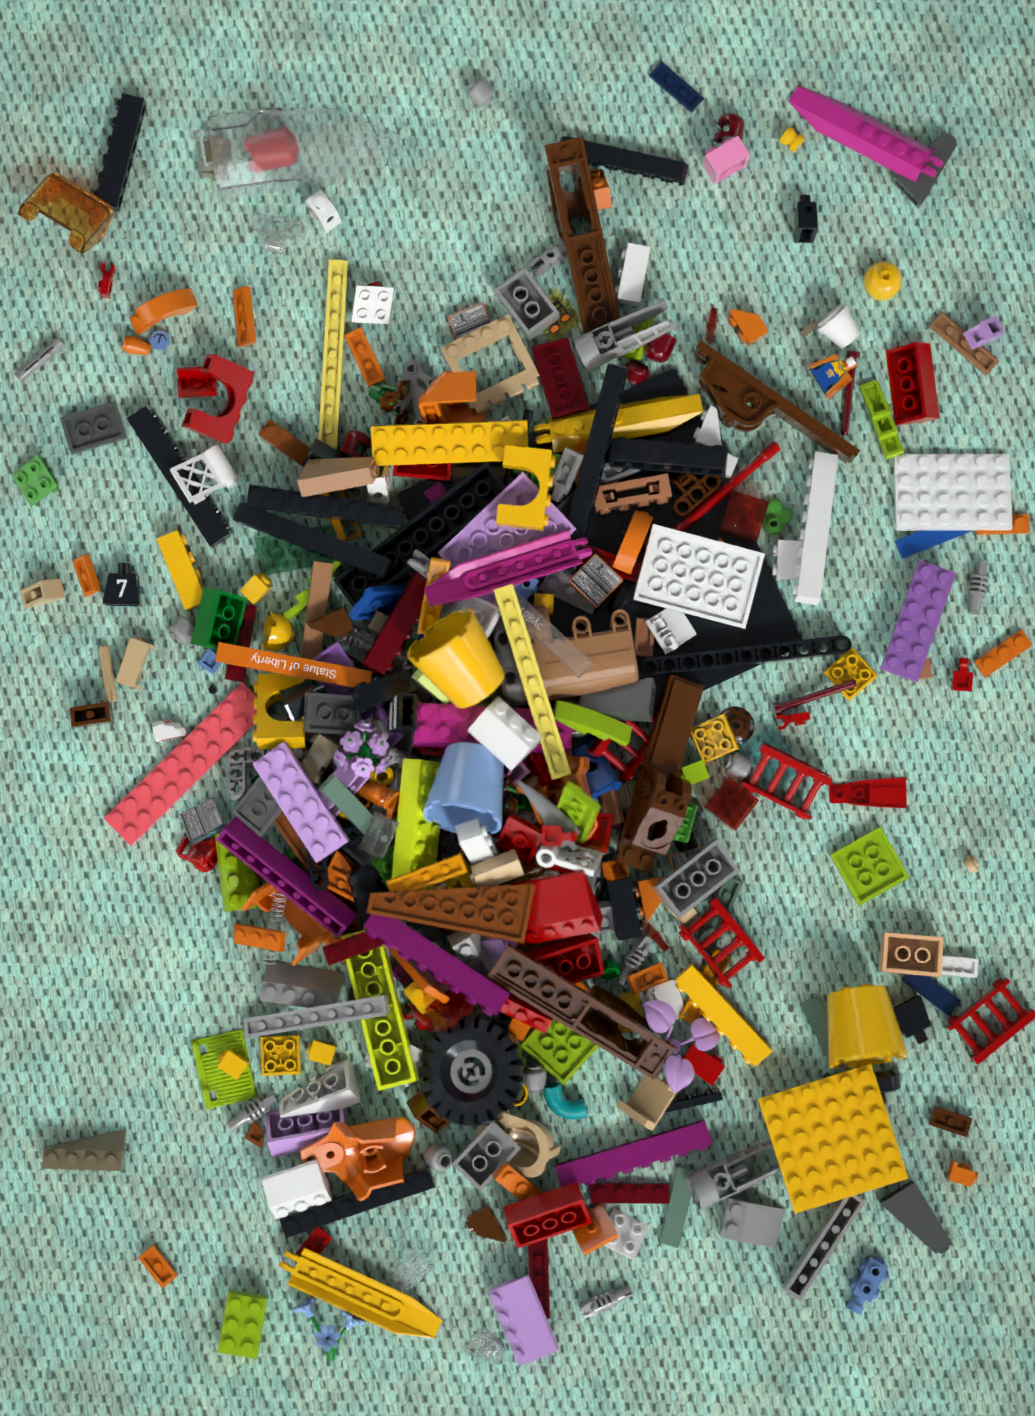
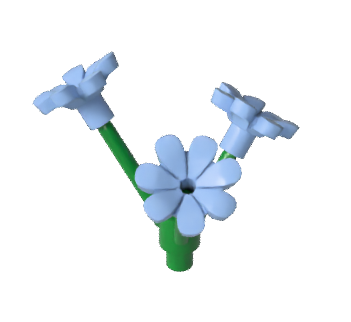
(327, 1337)

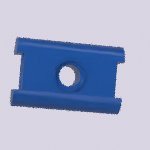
(603, 777)

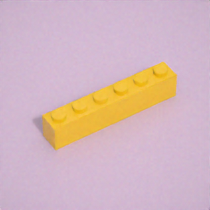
(723, 1014)

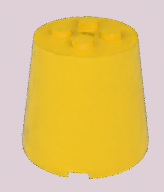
(458, 658)
(862, 1027)

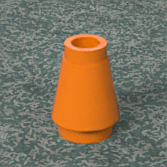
(135, 346)

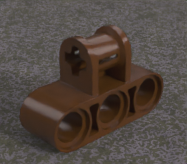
(687, 487)

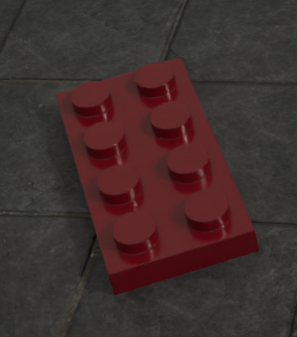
(560, 378)

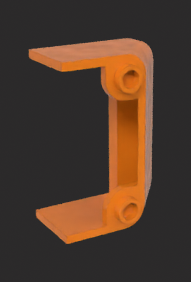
(447, 399)
(312, 932)

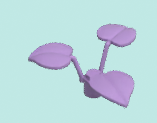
(677, 1071)

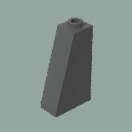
(917, 192)
(624, 702)
(915, 1214)

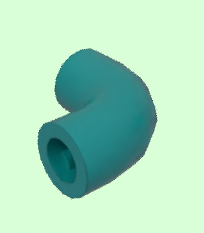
(561, 1105)

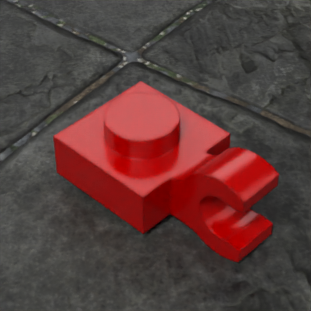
(105, 285)
(962, 679)
(798, 719)
(554, 835)
(417, 1016)

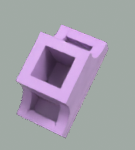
(984, 333)

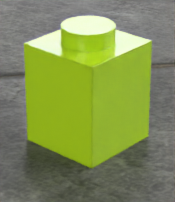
(695, 772)

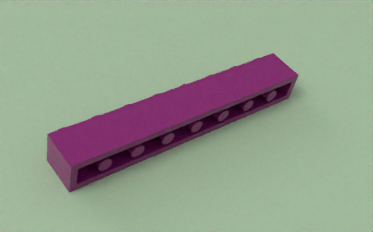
(286, 877)
(437, 962)
(634, 1154)

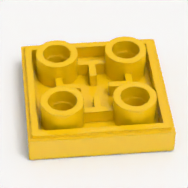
(850, 667)
(714, 738)
(280, 1055)

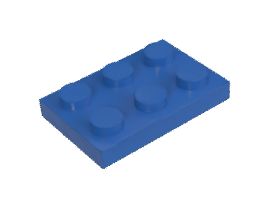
(377, 598)

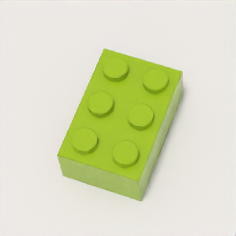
(243, 1324)

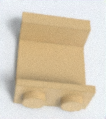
(648, 1101)

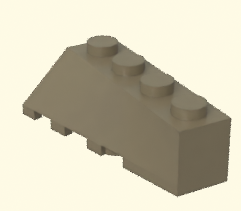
(319, 755)
(98, 1152)

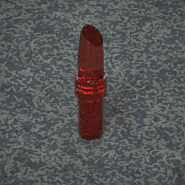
(711, 325)
(655, 936)

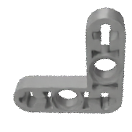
(241, 766)

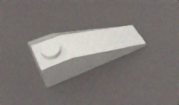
(330, 1092)

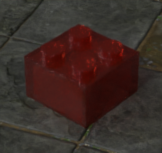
(744, 516)
(730, 804)

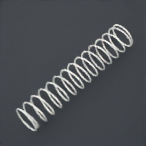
(281, 900)

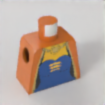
(832, 374)

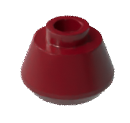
(637, 372)

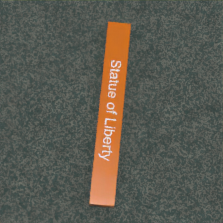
(291, 665)

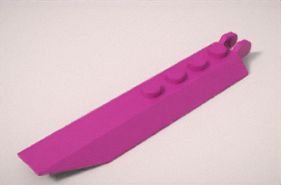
(865, 134)
(507, 568)

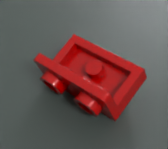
(194, 383)

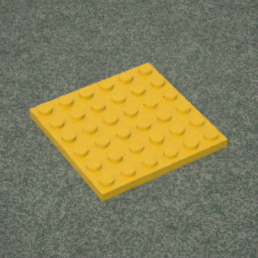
(833, 1138)

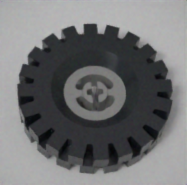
(448, 1062)

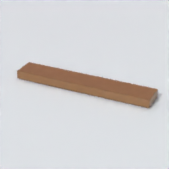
(316, 608)

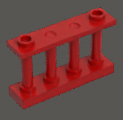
(600, 748)
(802, 770)
(727, 924)
(1009, 1028)

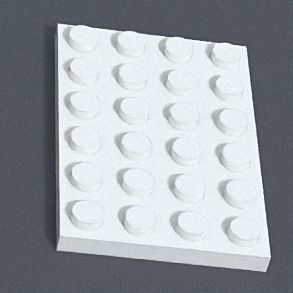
(952, 492)
(698, 576)

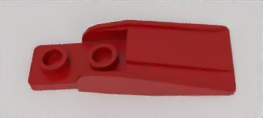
(871, 793)

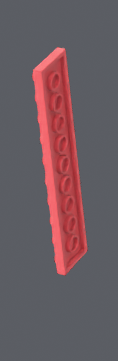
(184, 765)

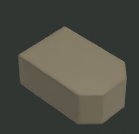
(808, 329)

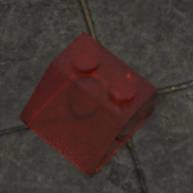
(443, 1016)

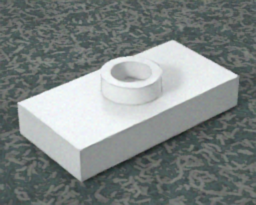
(959, 966)

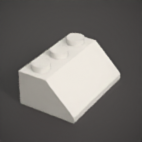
(505, 733)
(296, 1189)

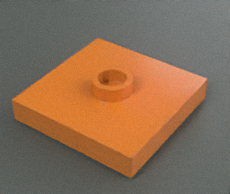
(598, 1232)

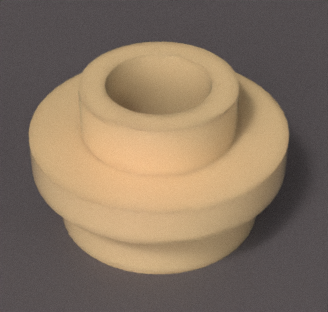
(971, 864)

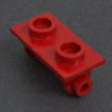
(539, 765)

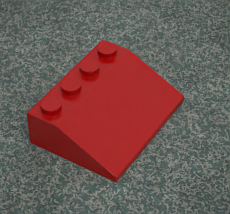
(562, 908)

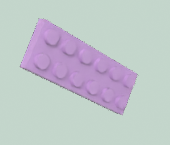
(300, 802)

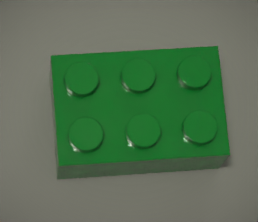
(218, 618)

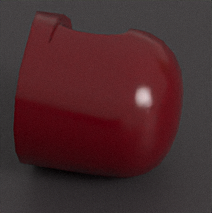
(736, 127)
(660, 349)
(350, 441)

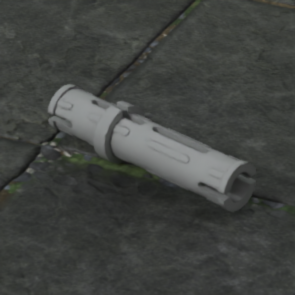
(40, 359)

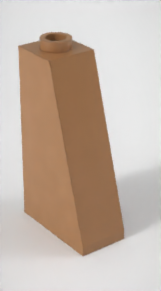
(336, 474)

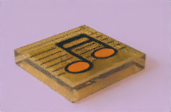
(567, 320)

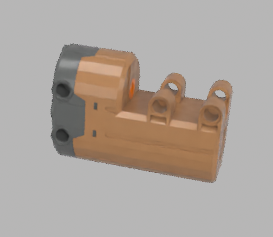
(609, 651)

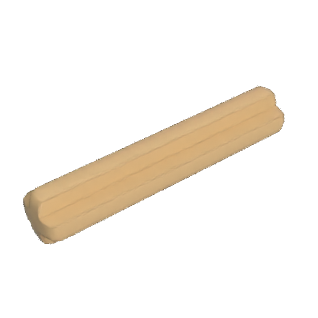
(108, 675)

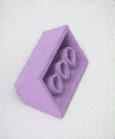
(293, 1133)
(523, 1319)

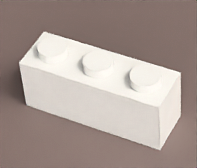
(632, 274)
(476, 841)

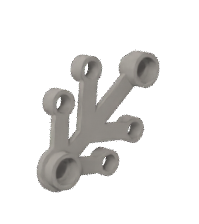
(415, 390)

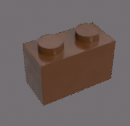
(91, 715)

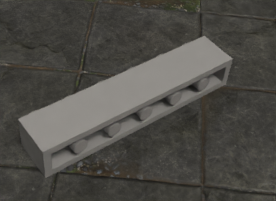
(822, 1246)

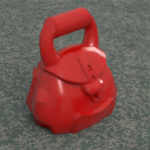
(202, 854)

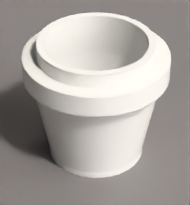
(839, 326)

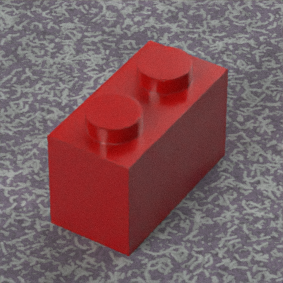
(704, 1065)

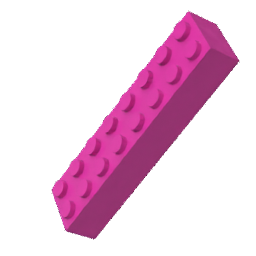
(446, 724)

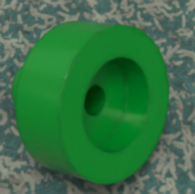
(611, 969)

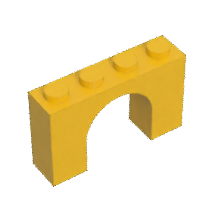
(539, 463)
(270, 731)

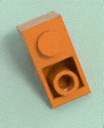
(601, 189)
(749, 326)
(649, 899)

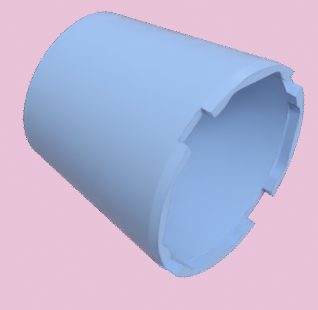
(466, 788)

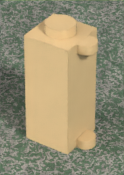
(134, 662)
(497, 869)

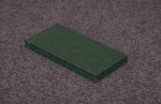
(280, 556)

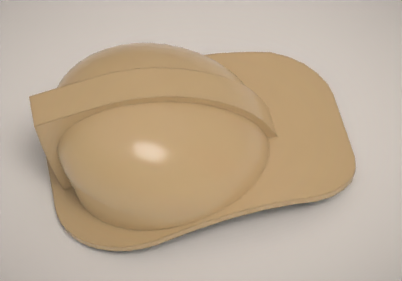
(535, 1143)

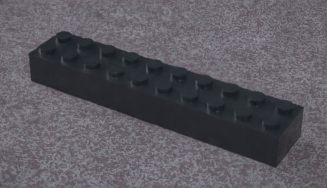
(426, 531)

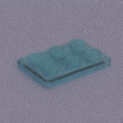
(772, 737)

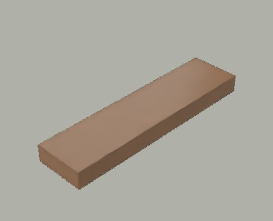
(954, 336)

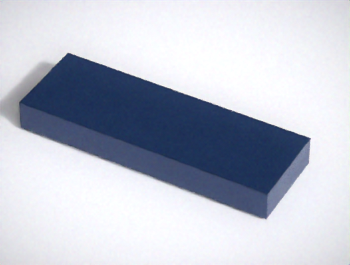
(676, 87)
(932, 992)

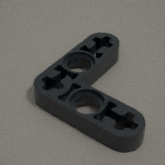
(314, 878)

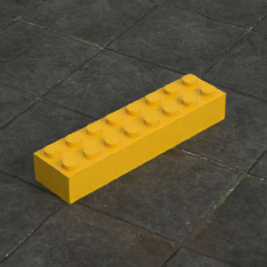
(446, 441)

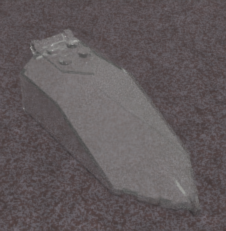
(289, 149)

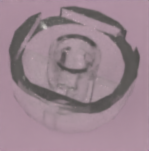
(486, 1347)

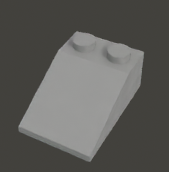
(486, 1155)
(751, 1222)

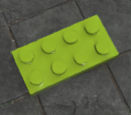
(579, 809)
(236, 879)

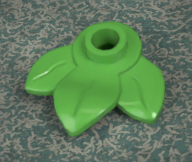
(776, 514)

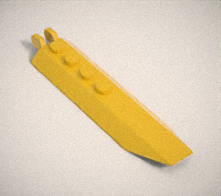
(632, 421)
(360, 1295)

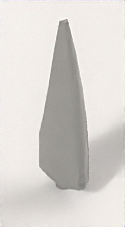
(550, 813)

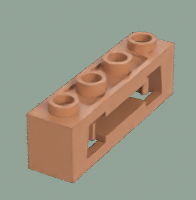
(623, 504)

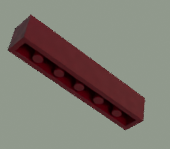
(397, 627)

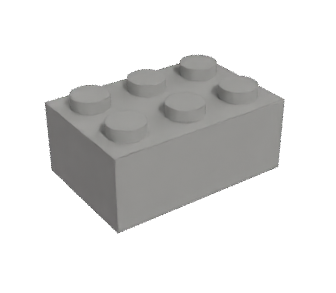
(526, 303)

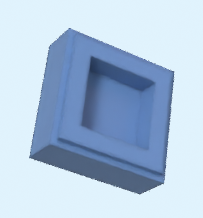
(208, 661)

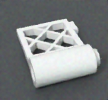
(219, 470)
(551, 855)

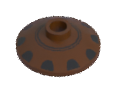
(745, 721)

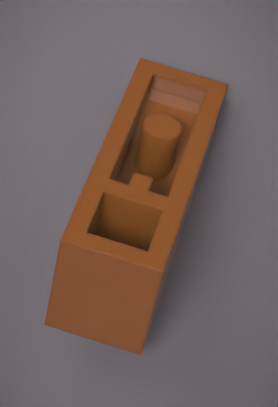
(284, 442)

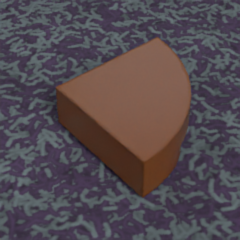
(255, 1134)

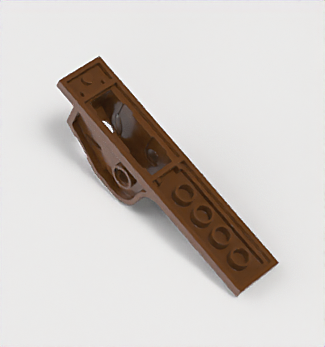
(584, 251)
(740, 388)
(661, 763)
(570, 1004)

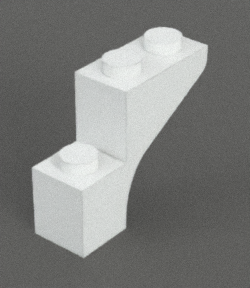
(710, 435)

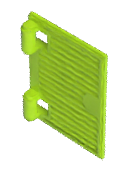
(213, 1078)

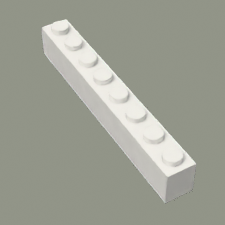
(816, 528)

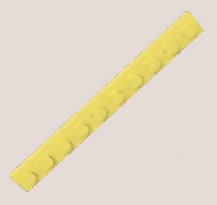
(333, 352)
(532, 681)

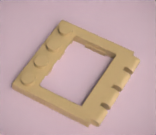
(481, 338)

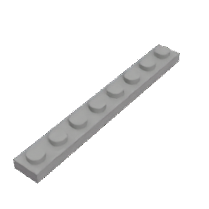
(316, 1016)

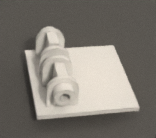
(372, 304)
(670, 629)
(667, 993)
(630, 1234)

